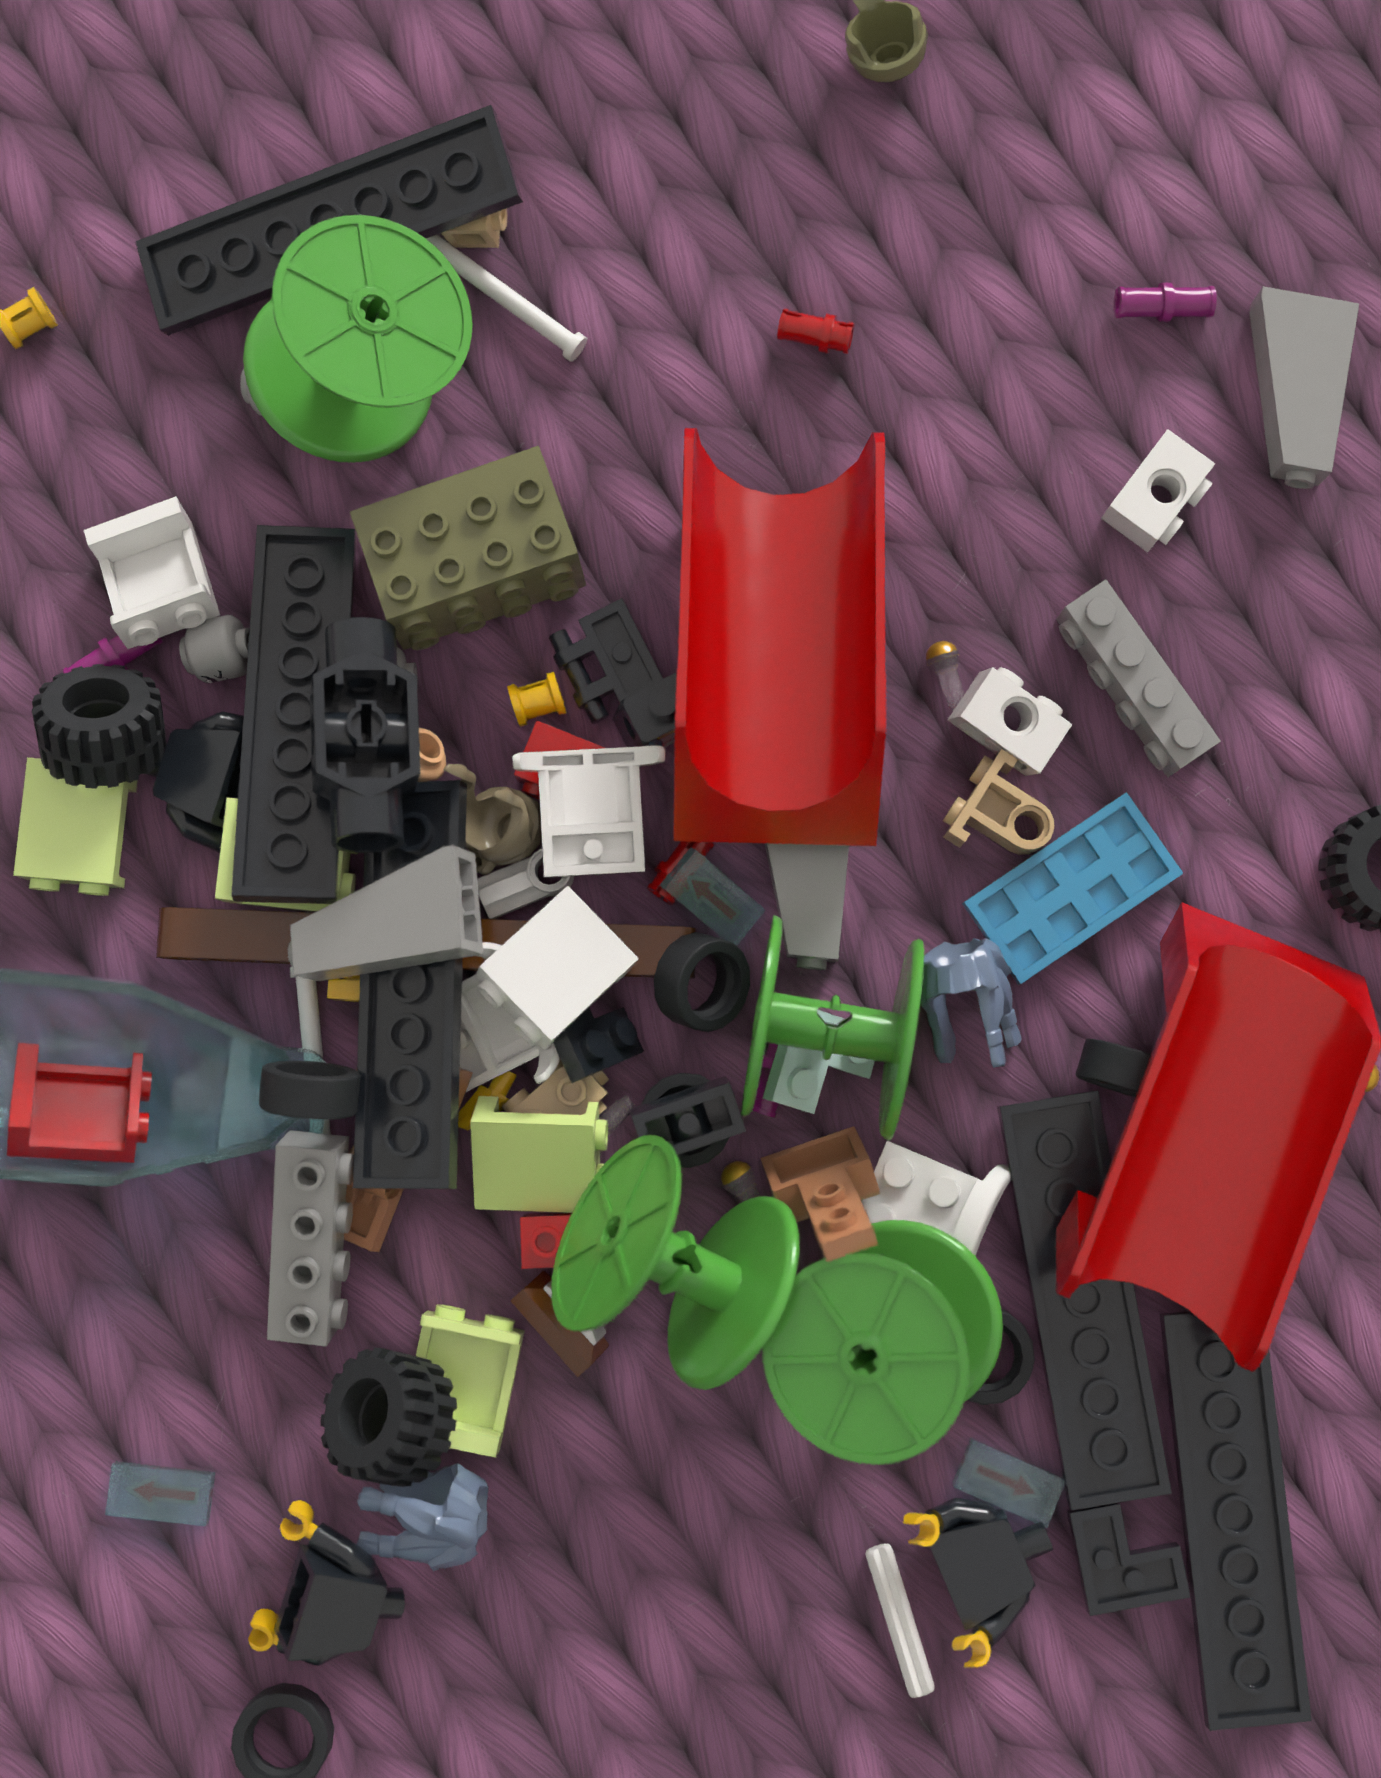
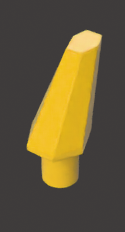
(498, 1088)

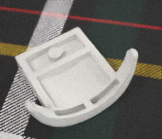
(590, 808)
(489, 1039)
(935, 1194)

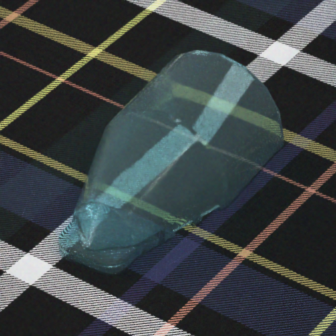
(200, 1068)

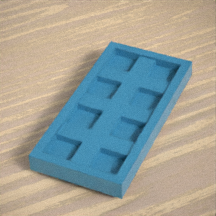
(1073, 888)

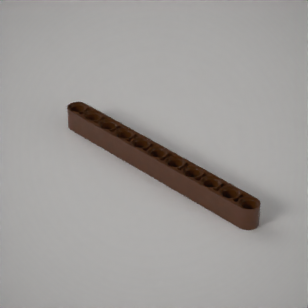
(265, 937)

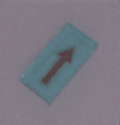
(712, 897)
(1008, 1482)
(160, 1493)

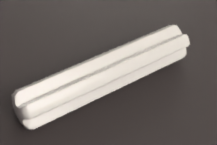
(900, 1620)

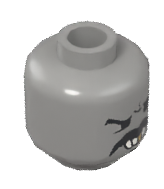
(216, 649)

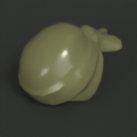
(886, 40)

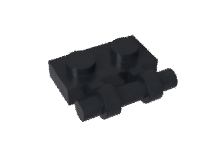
(619, 651)

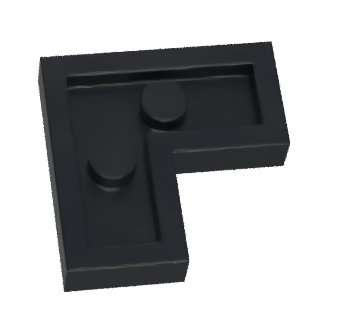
(597, 1043)
(1118, 1577)

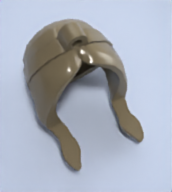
(500, 823)

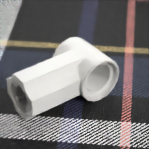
(517, 886)

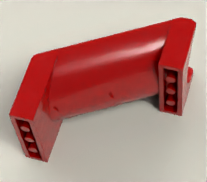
(781, 657)
(1229, 1131)

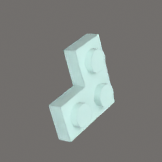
(800, 1073)

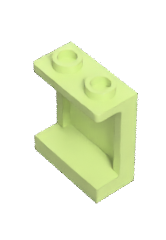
(70, 833)
(534, 1157)
(481, 1367)

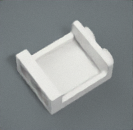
(153, 573)
(554, 968)

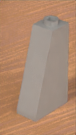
(1302, 379)
(809, 899)
(397, 922)

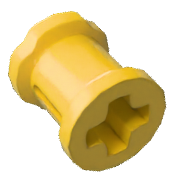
(26, 318)
(536, 699)

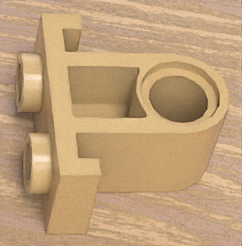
(995, 807)

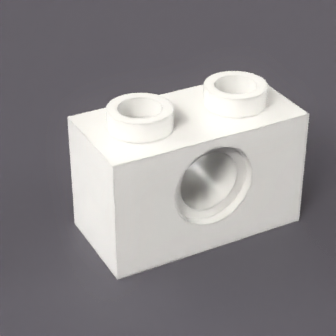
(1170, 465)
(982, 718)

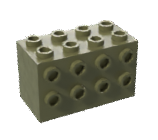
(469, 549)

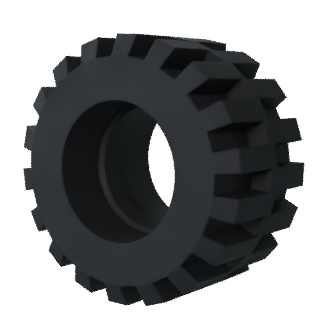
(99, 725)
(1348, 869)
(388, 1417)

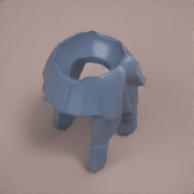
(965, 968)
(438, 1532)

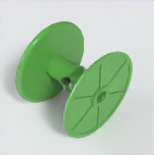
(356, 338)
(863, 1034)
(724, 1288)
(885, 1344)

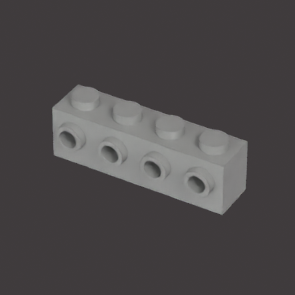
(1136, 679)
(309, 1238)

